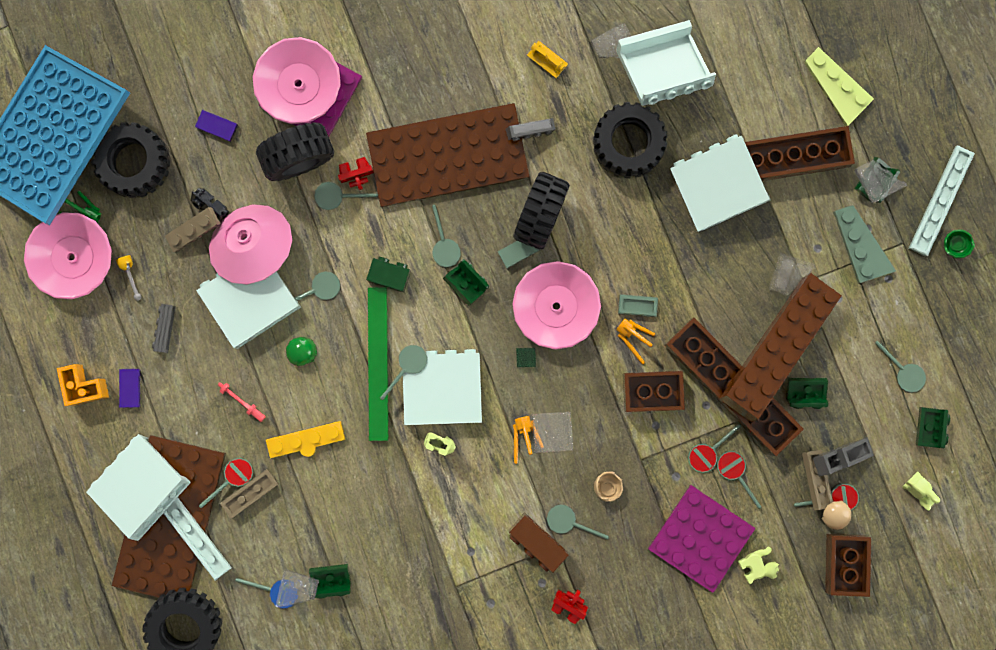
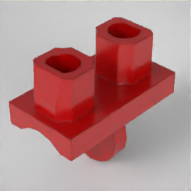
(363, 170)
(571, 603)

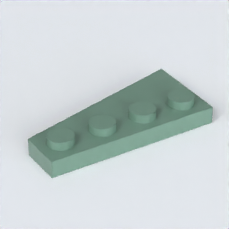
(862, 248)

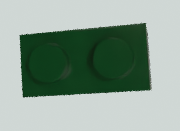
(388, 274)

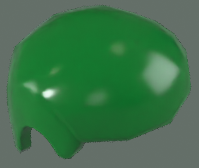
(959, 243)
(301, 351)

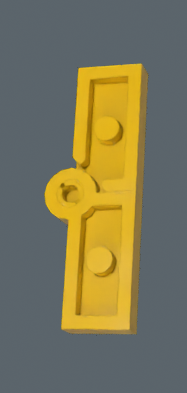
(305, 440)

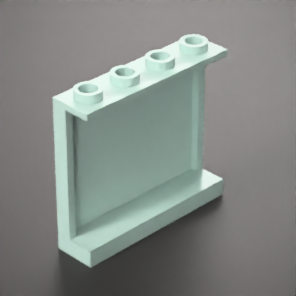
(664, 63)
(719, 183)
(248, 309)
(444, 390)
(137, 488)

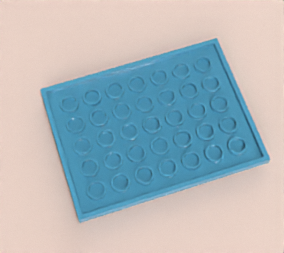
(53, 131)

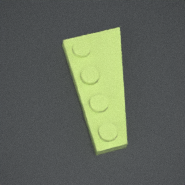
(843, 92)

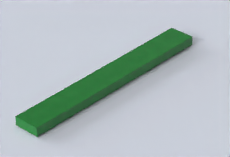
(378, 363)

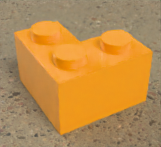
(76, 388)

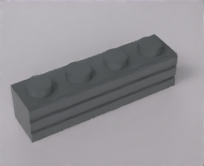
(530, 129)
(164, 328)

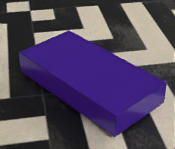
(216, 125)
(129, 388)

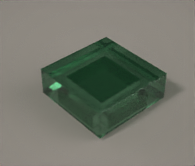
(526, 357)

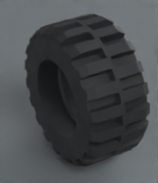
(634, 115)
(109, 149)
(294, 151)
(541, 210)
(185, 603)

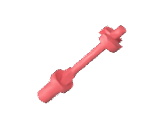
(251, 410)

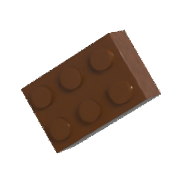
(653, 391)
(537, 543)
(848, 565)

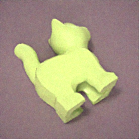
(443, 445)
(922, 490)
(756, 566)

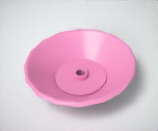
(292, 62)
(50, 250)
(256, 256)
(558, 284)

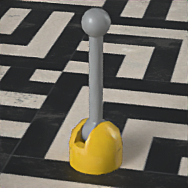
(126, 263)

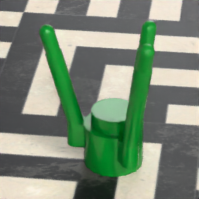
(92, 212)

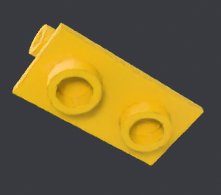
(547, 59)

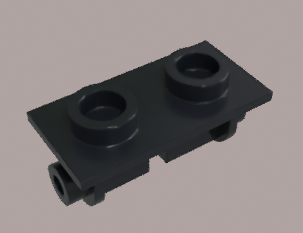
(202, 199)

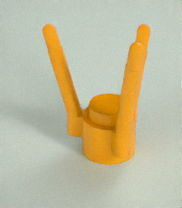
(627, 329)
(523, 426)

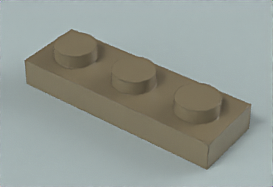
(192, 229)
(818, 485)
(249, 493)

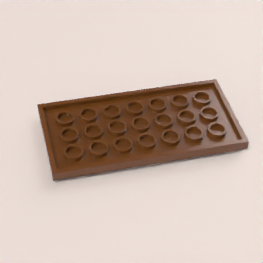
(446, 155)
(161, 556)

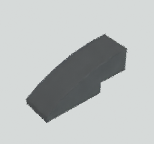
(843, 457)

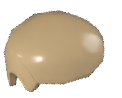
(608, 486)
(837, 515)

